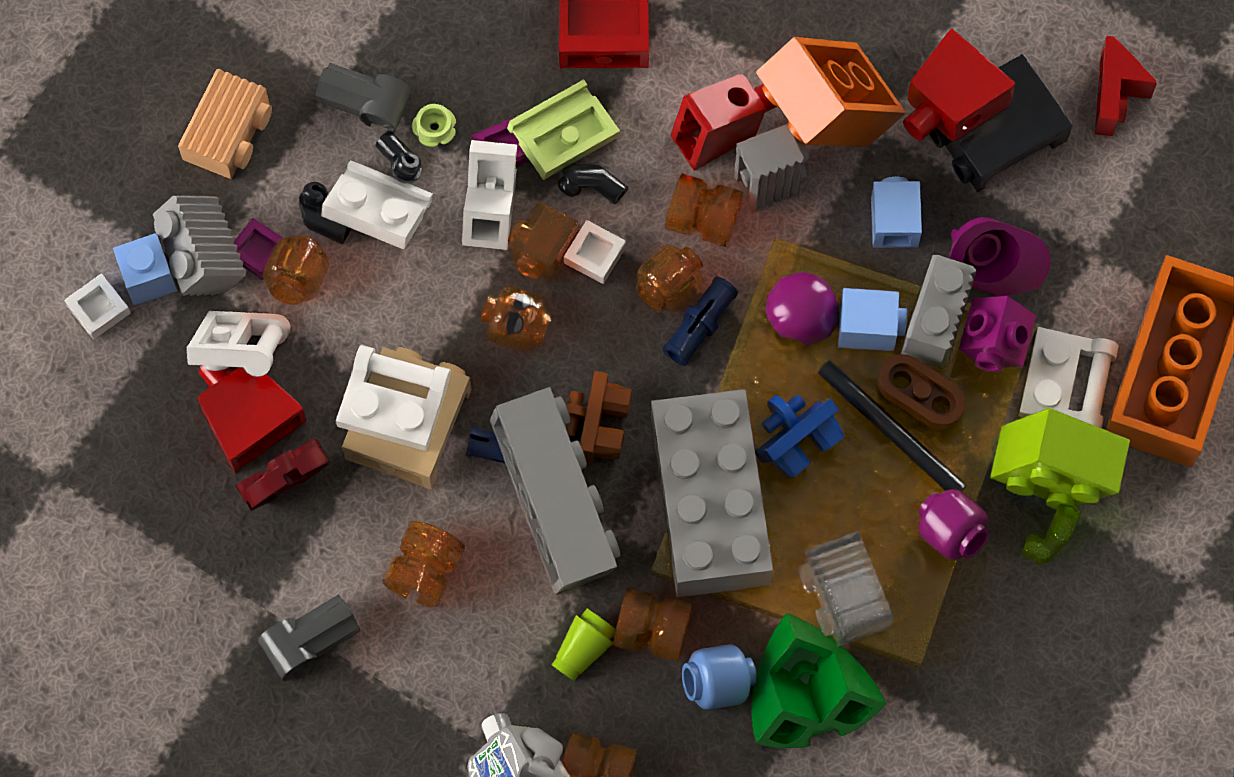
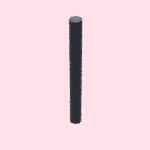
(890, 427)

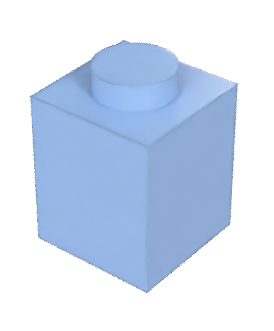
(896, 213)
(144, 269)
(870, 319)

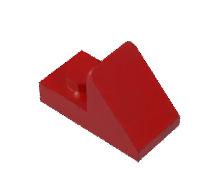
(1119, 77)

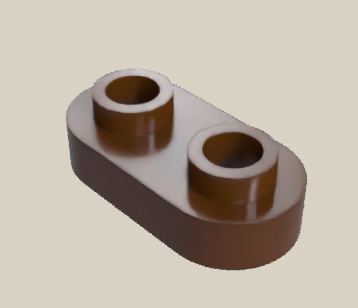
(924, 390)

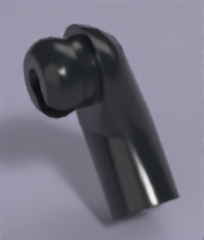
(404, 163)
(591, 176)
(311, 208)

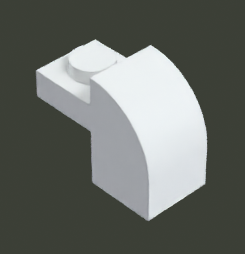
(489, 195)

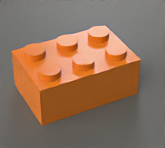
(829, 93)

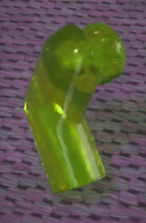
(1056, 537)

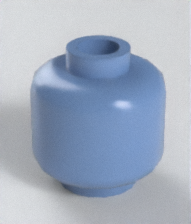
(718, 677)

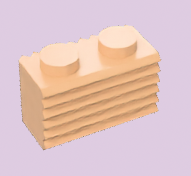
(225, 124)

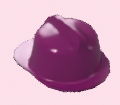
(1003, 256)

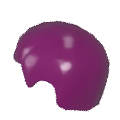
(803, 308)

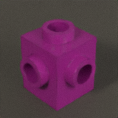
(997, 333)

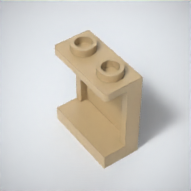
(401, 460)

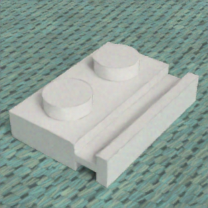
(376, 204)

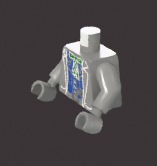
(516, 751)

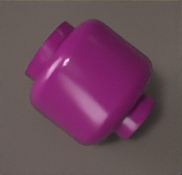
(953, 524)

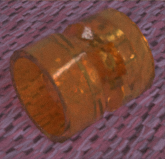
(703, 210)
(426, 557)
(652, 624)
(588, 759)

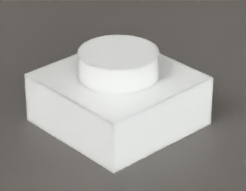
(594, 252)
(97, 306)

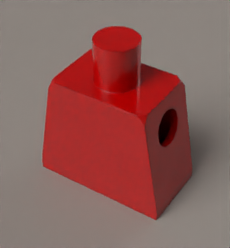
(956, 90)
(725, 112)
(247, 413)

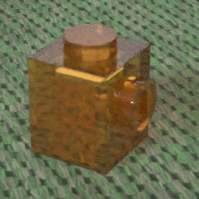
(542, 241)

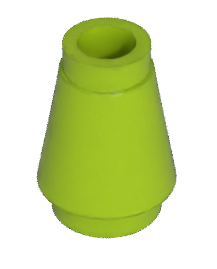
(584, 643)

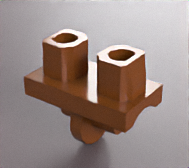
(603, 399)

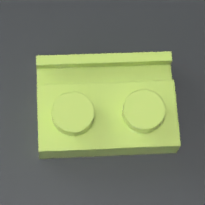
(563, 129)

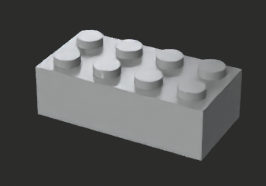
(553, 490)
(711, 493)

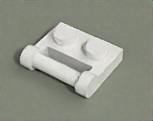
(224, 339)
(1054, 370)
(388, 412)

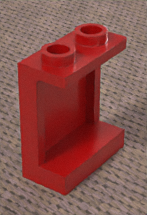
(603, 34)

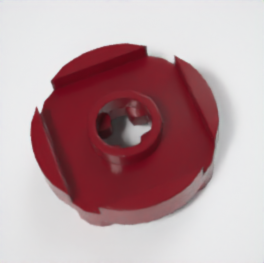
(283, 473)

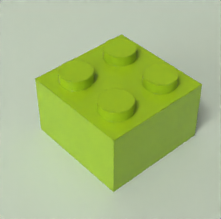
(1059, 459)

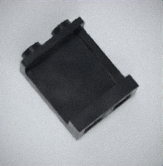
(1012, 134)

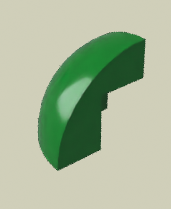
(809, 688)

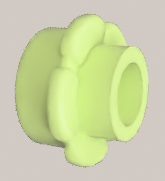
(431, 115)

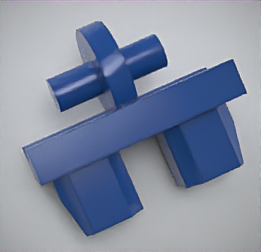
(783, 447)

